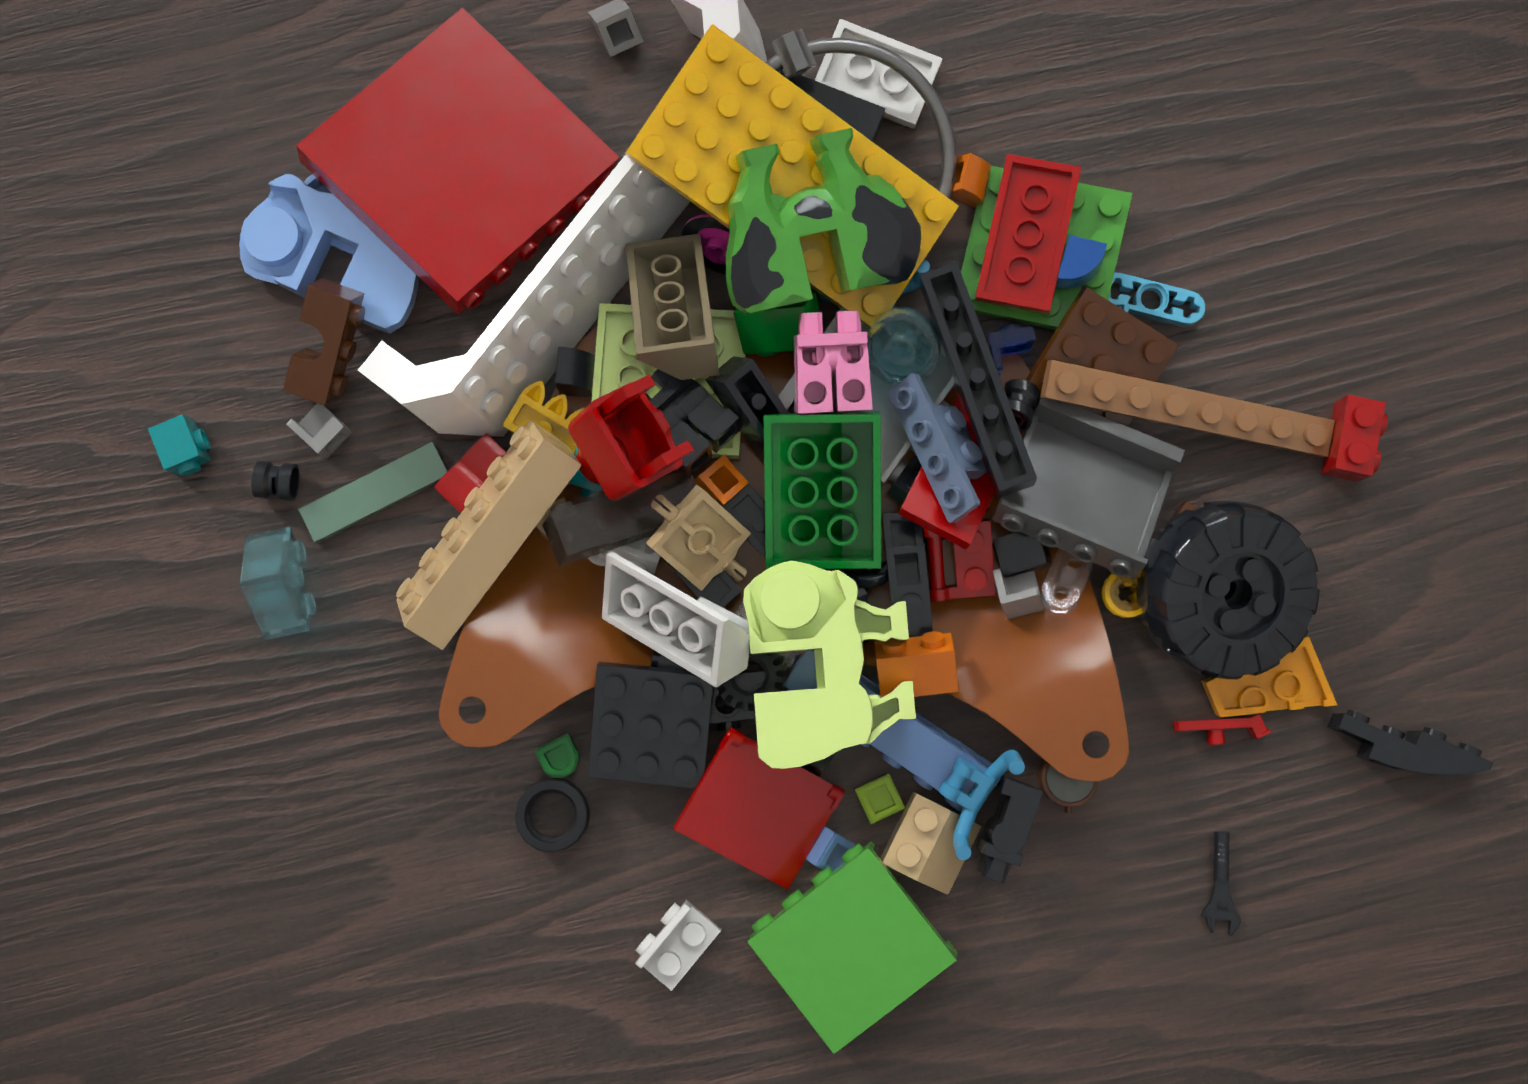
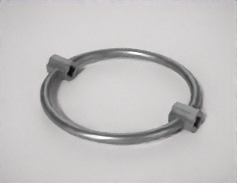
(796, 57)

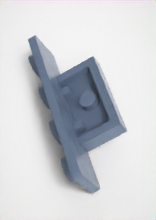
(941, 446)

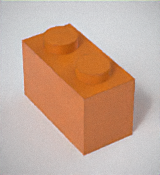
(921, 659)

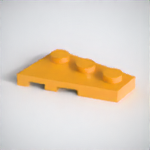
(1289, 685)

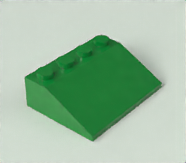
(823, 489)

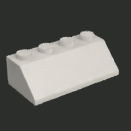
(673, 622)

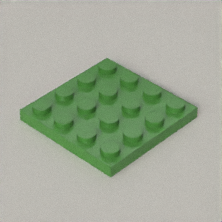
(1096, 216)

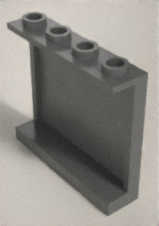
(1093, 487)

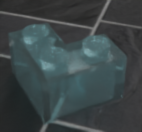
(275, 583)

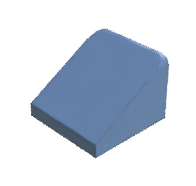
(829, 849)

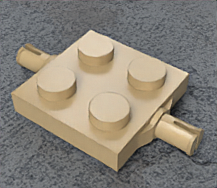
(698, 537)

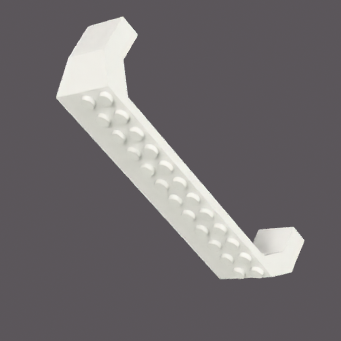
(562, 292)

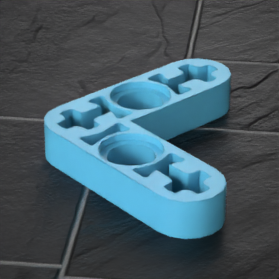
(1174, 315)

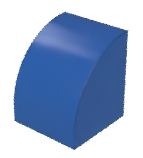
(1080, 262)

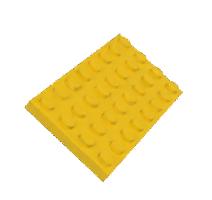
(736, 103)

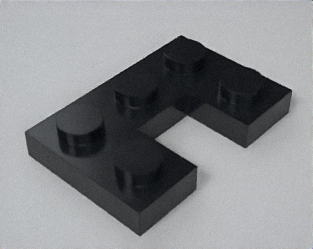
(749, 510)

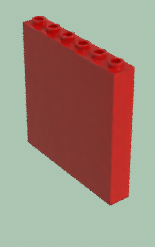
(459, 161)

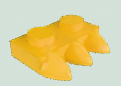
(549, 416)

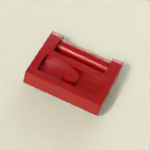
(972, 566)

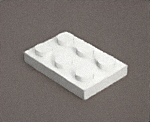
(876, 81)

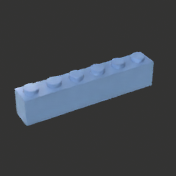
(908, 742)

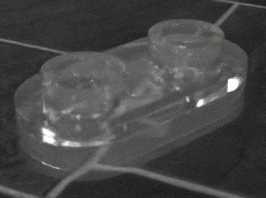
(1065, 580)

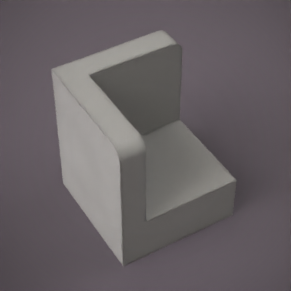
(321, 430)
(1018, 593)

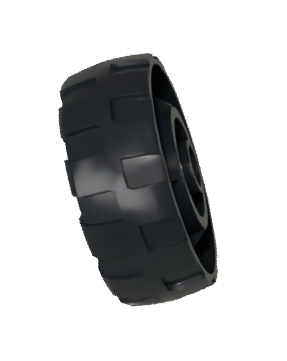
(1228, 589)

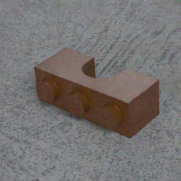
(336, 314)

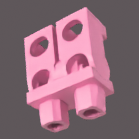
(831, 353)

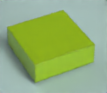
(879, 798)

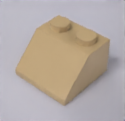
(924, 844)

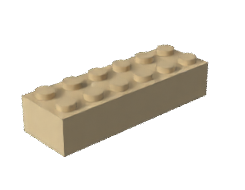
(486, 534)

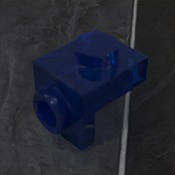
(1008, 341)

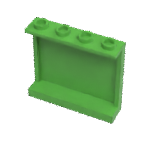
(850, 947)

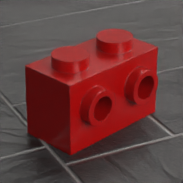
(1355, 438)

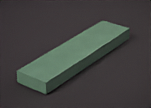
(373, 492)

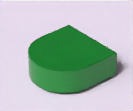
(559, 756)

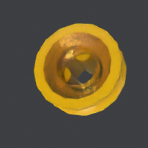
(1113, 603)

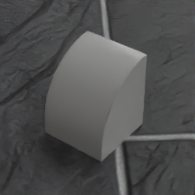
(616, 26)

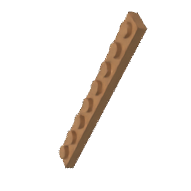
(1186, 408)

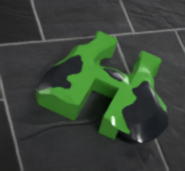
(866, 218)

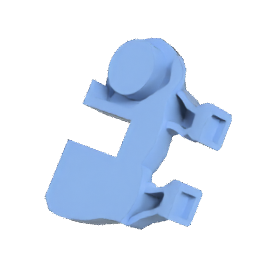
(291, 236)

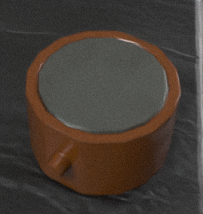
(1064, 790)

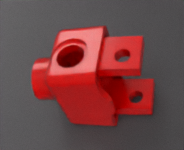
(625, 441)

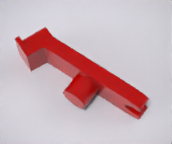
(1216, 727)

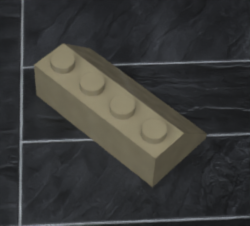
(672, 306)

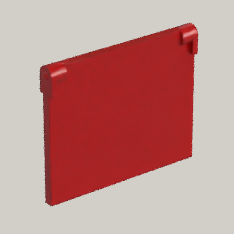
(758, 812)

